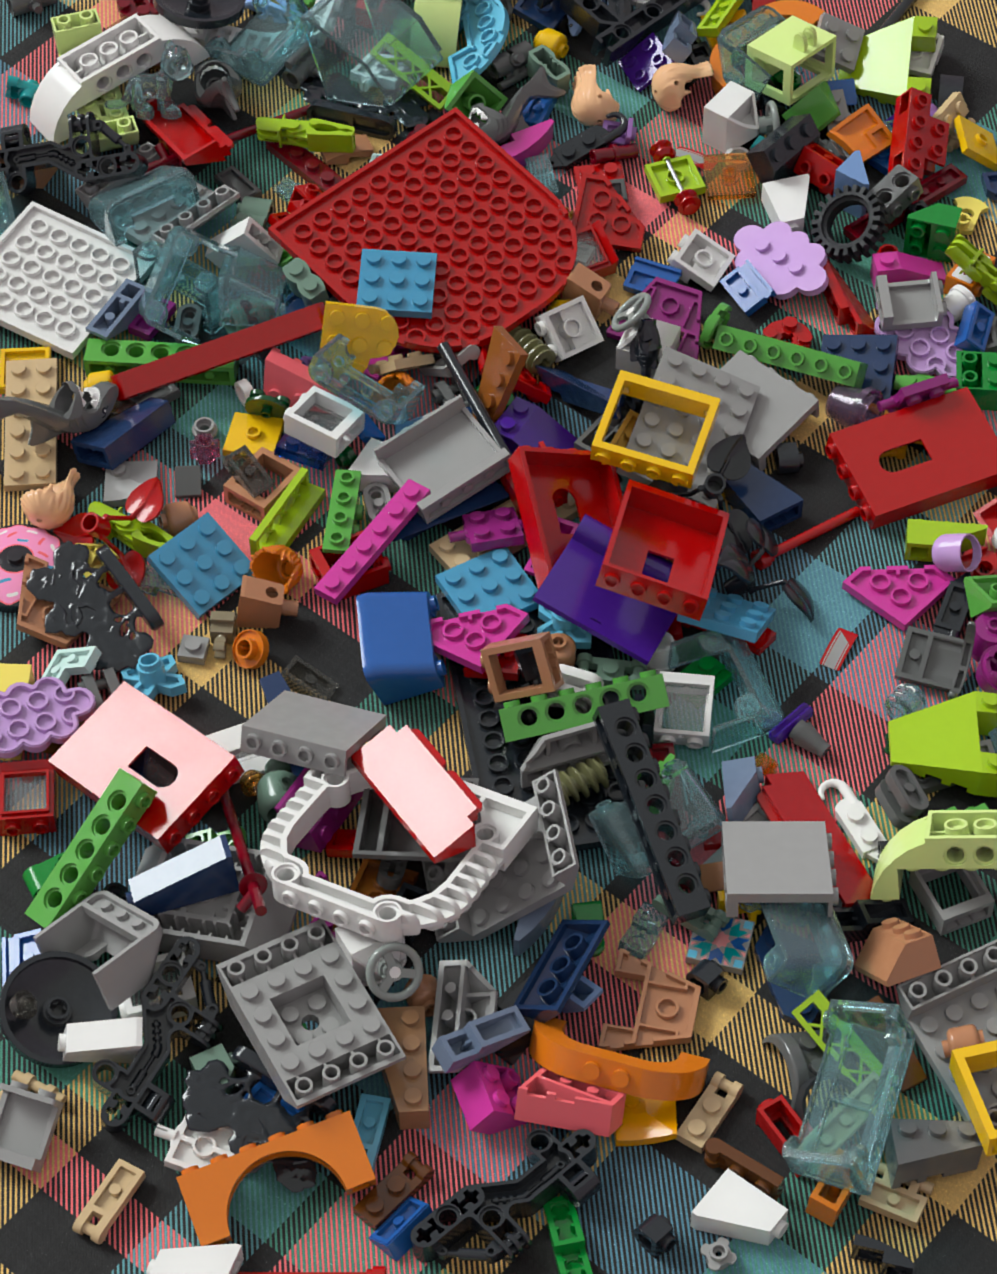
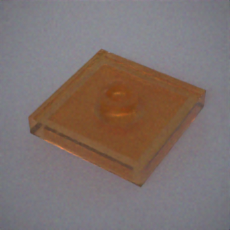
(728, 176)

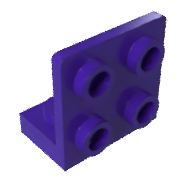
(644, 61)

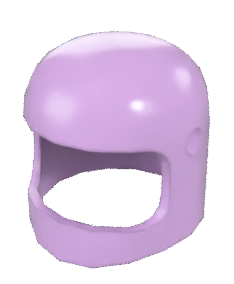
(947, 552)

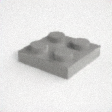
(847, 42)

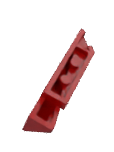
(845, 305)

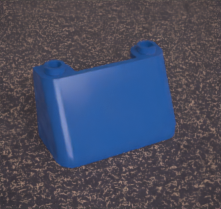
(399, 644)

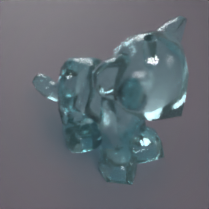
(175, 66)

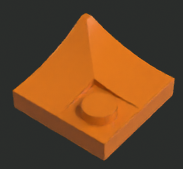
(862, 132)

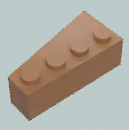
(409, 1078)

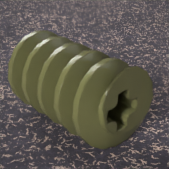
(538, 352)
(582, 778)

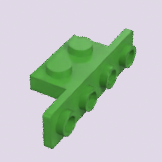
(343, 512)

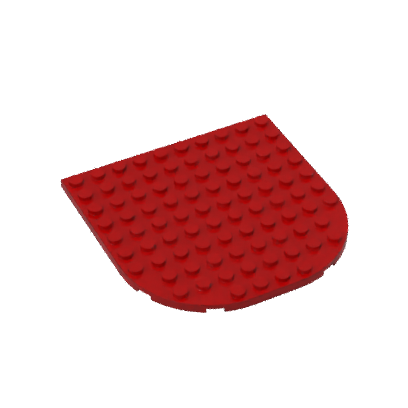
(450, 193)

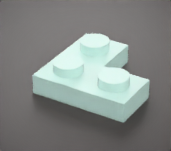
(72, 662)

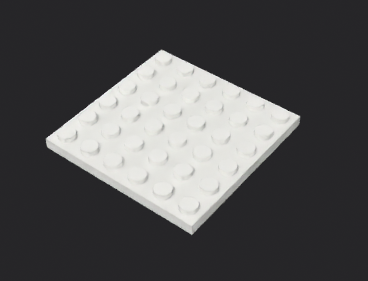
(57, 278)

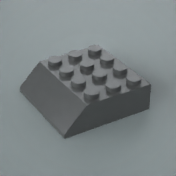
(384, 837)

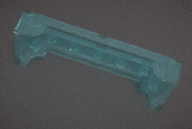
(853, 1095)

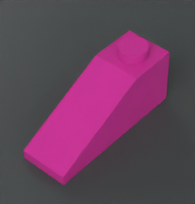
(904, 267)

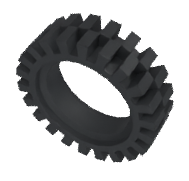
(872, 233)

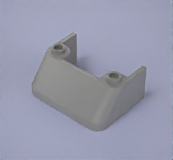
(110, 926)

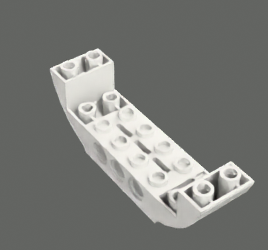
(102, 66)

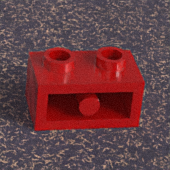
(819, 165)

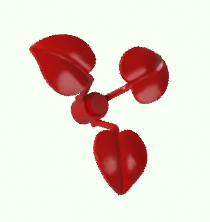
(143, 503)

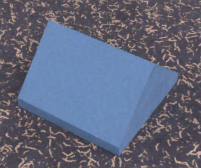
(852, 173)

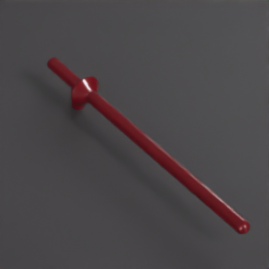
(172, 159)
(252, 884)

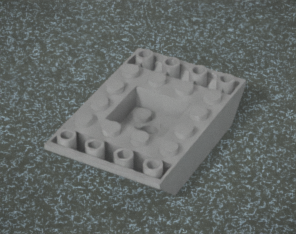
(217, 922)
(301, 981)

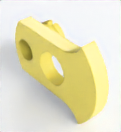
(972, 206)

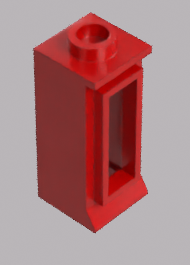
(777, 1110)

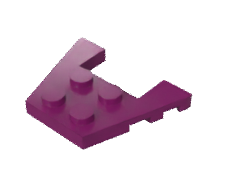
(676, 306)

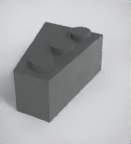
(930, 1148)

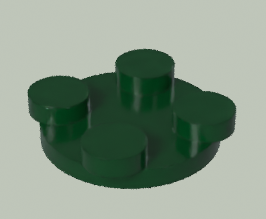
(265, 405)

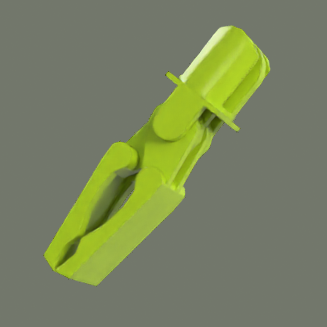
(314, 134)
(974, 265)
(138, 536)

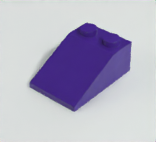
(529, 424)

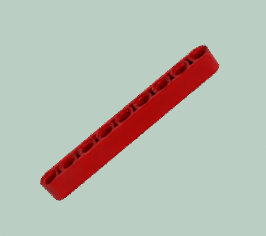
(219, 351)

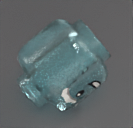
(904, 700)

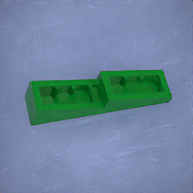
(566, 1237)

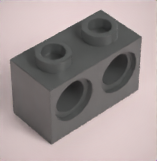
(898, 191)

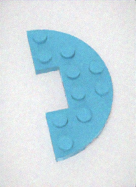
(485, 32)

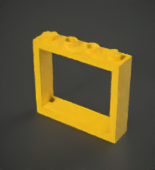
(664, 395)
(962, 1064)

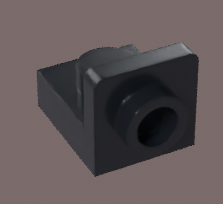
(527, 666)

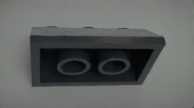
(779, 152)

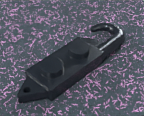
(578, 148)
(953, 609)

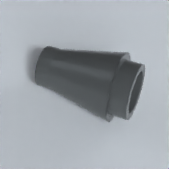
(808, 738)

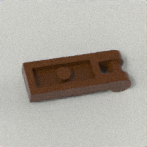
(727, 1157)
(393, 1191)

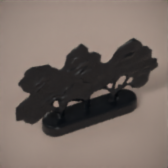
(365, 119)
(86, 606)
(250, 1120)

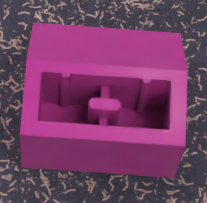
(488, 1096)

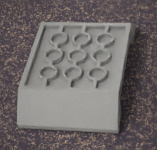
(161, 219)
(534, 878)
(954, 997)

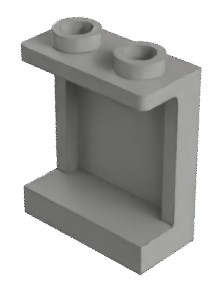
(910, 303)
(27, 1125)

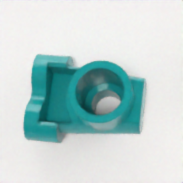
(22, 90)

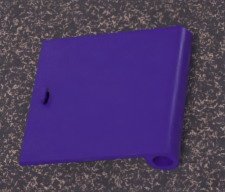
(612, 617)

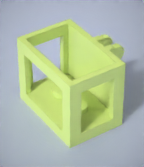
(791, 46)

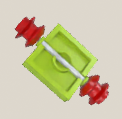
(674, 178)

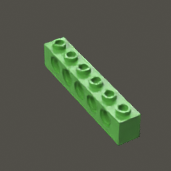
(128, 354)
(791, 356)
(515, 729)
(92, 848)

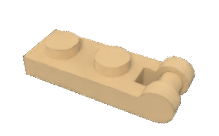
(709, 1112)
(109, 1201)

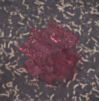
(204, 448)

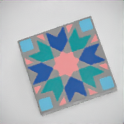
(728, 948)

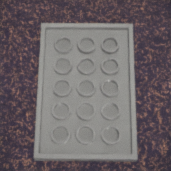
(674, 433)

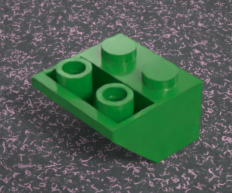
(932, 231)
(979, 374)

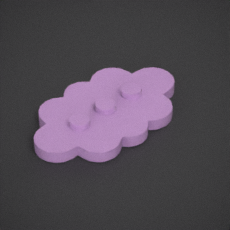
(783, 259)
(927, 349)
(41, 715)

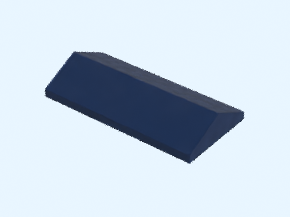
(560, 968)

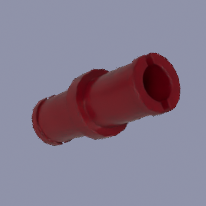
(613, 153)

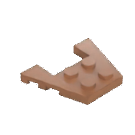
(33, 611)
(664, 1011)

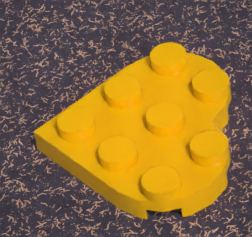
(369, 328)

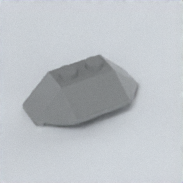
(561, 751)
(459, 998)

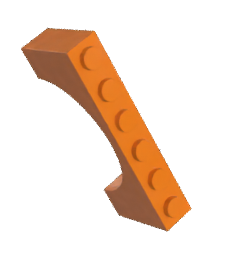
(329, 1142)

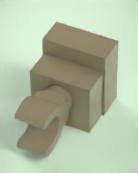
(222, 631)

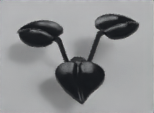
(729, 459)
(744, 577)

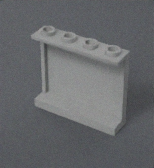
(777, 409)
(445, 454)
(310, 732)
(777, 863)

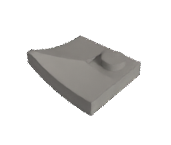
(125, 478)

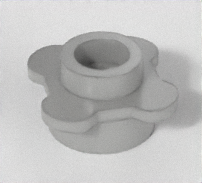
(721, 1262)

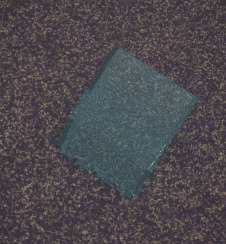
(369, 49)

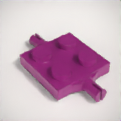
(918, 393)
(490, 529)

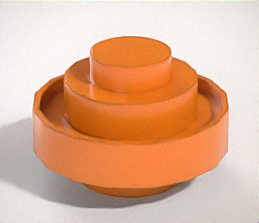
(250, 649)

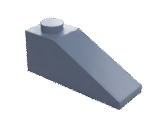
(118, 311)
(741, 786)

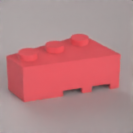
(287, 377)
(569, 1104)

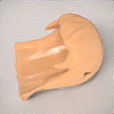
(670, 81)
(589, 102)
(53, 504)

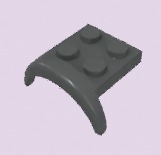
(936, 659)
(800, 1054)

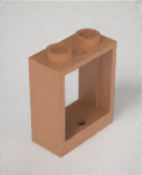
(259, 506)
(545, 659)

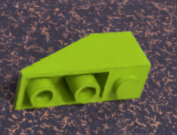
(922, 534)

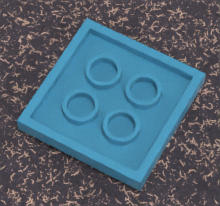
(398, 282)
(201, 565)
(488, 582)
(733, 616)

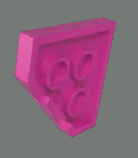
(897, 591)
(472, 631)

